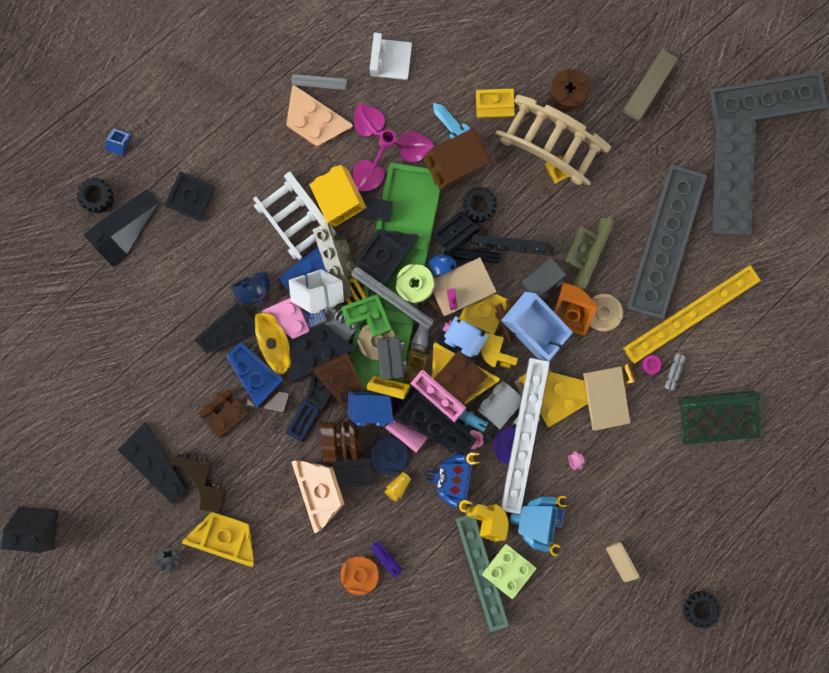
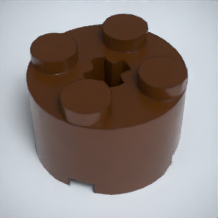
(579, 85)

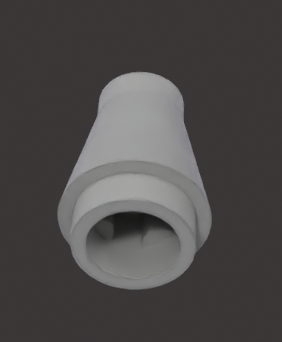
(420, 340)

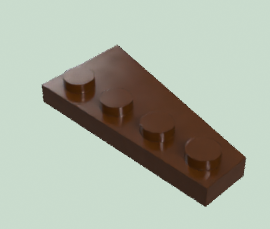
(340, 378)

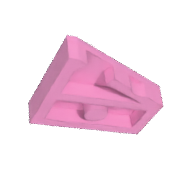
(289, 317)

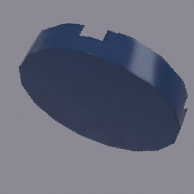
(389, 455)

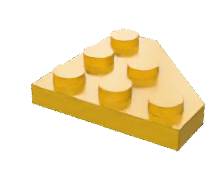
(560, 397)

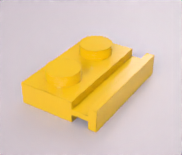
(495, 103)

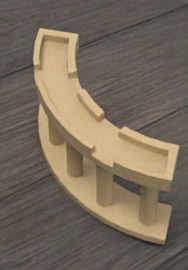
(562, 122)

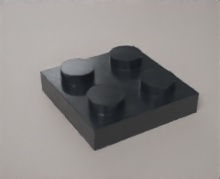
(189, 196)

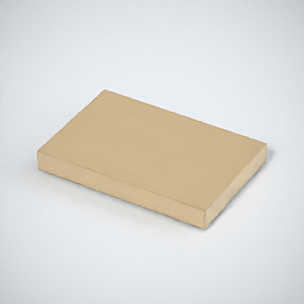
(470, 285)
(606, 398)

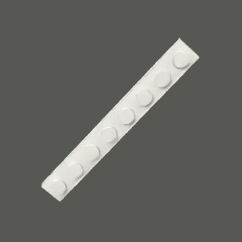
(524, 435)

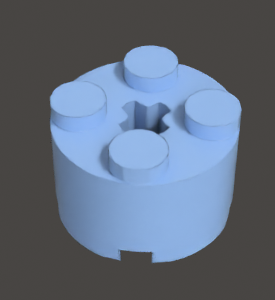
(465, 336)

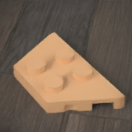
(313, 119)
(319, 492)

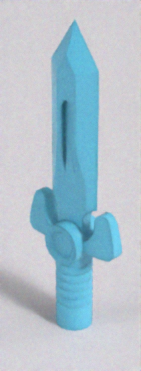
(449, 121)

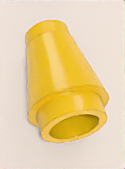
(397, 487)

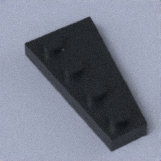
(515, 245)
(431, 422)
(150, 460)

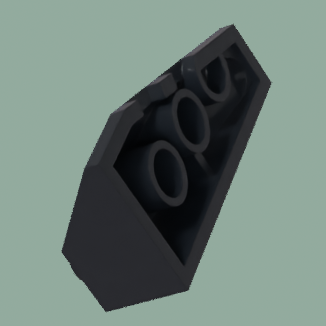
(120, 229)

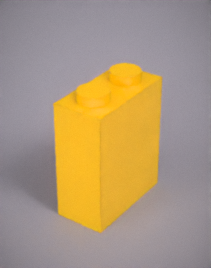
(337, 195)

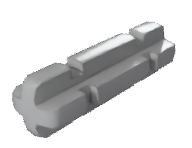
(675, 372)

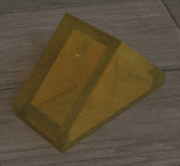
(415, 363)

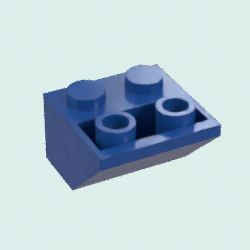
(369, 408)

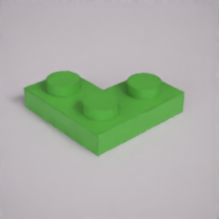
(369, 310)

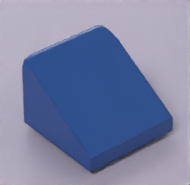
(117, 141)

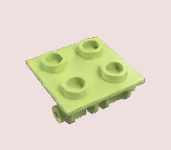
(509, 571)

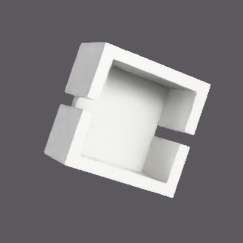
(322, 291)

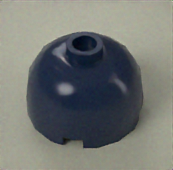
(252, 289)

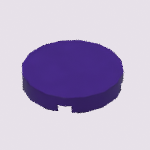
(503, 444)

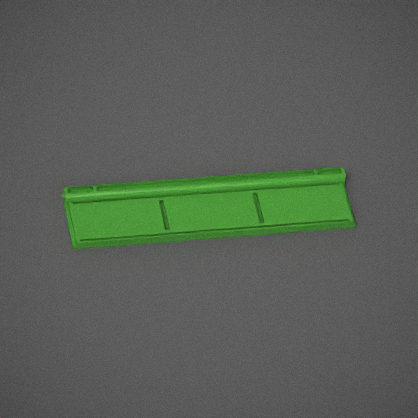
(413, 212)

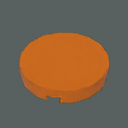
(359, 575)

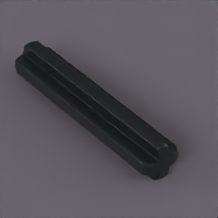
(470, 255)

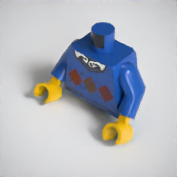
(454, 480)

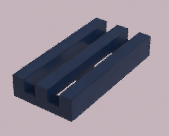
(295, 434)

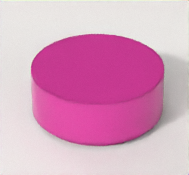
(651, 364)

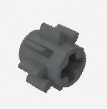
(167, 561)

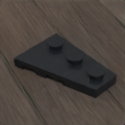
(229, 328)

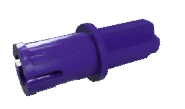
(386, 558)

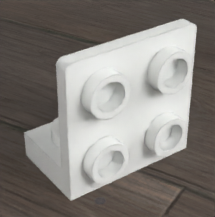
(390, 58)

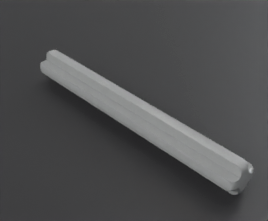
(391, 297)

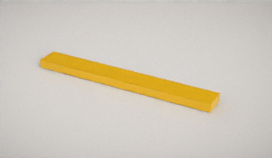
(691, 314)

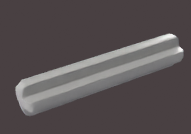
(318, 81)

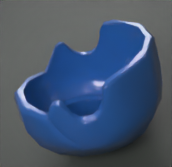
(441, 264)

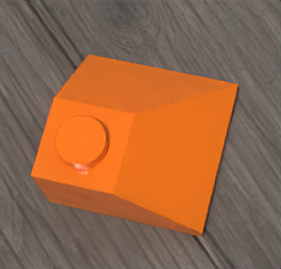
(575, 308)

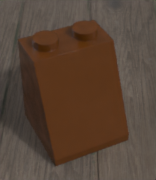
(457, 159)

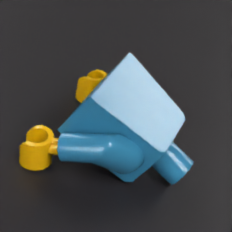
(538, 522)

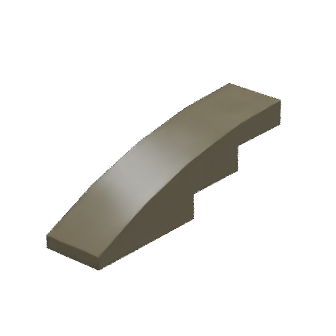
(650, 85)

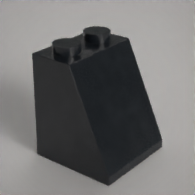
(30, 530)

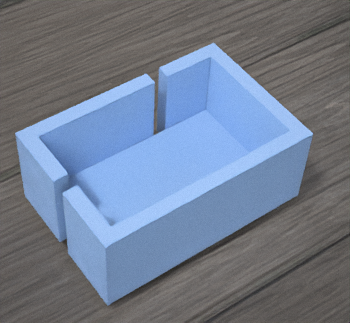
(536, 326)

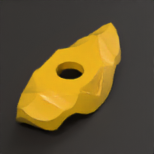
(266, 328)

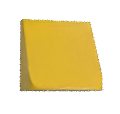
(555, 173)

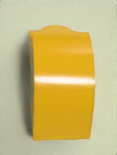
(491, 353)
(493, 520)

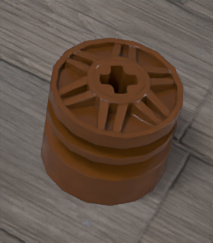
(339, 441)

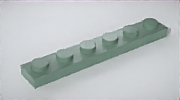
(478, 563)

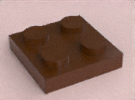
(460, 377)

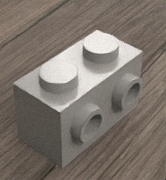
(500, 404)

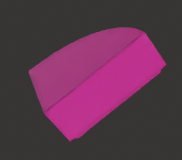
(452, 299)

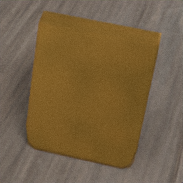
(629, 374)

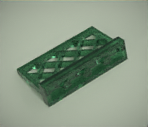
(720, 400)

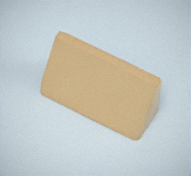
(622, 562)

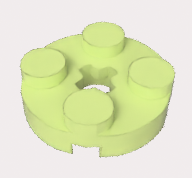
(404, 283)

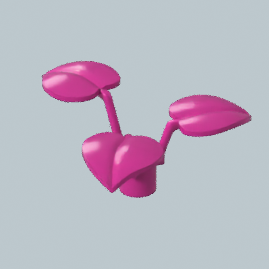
(369, 121)

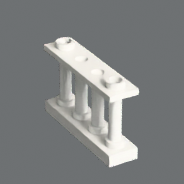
(301, 200)

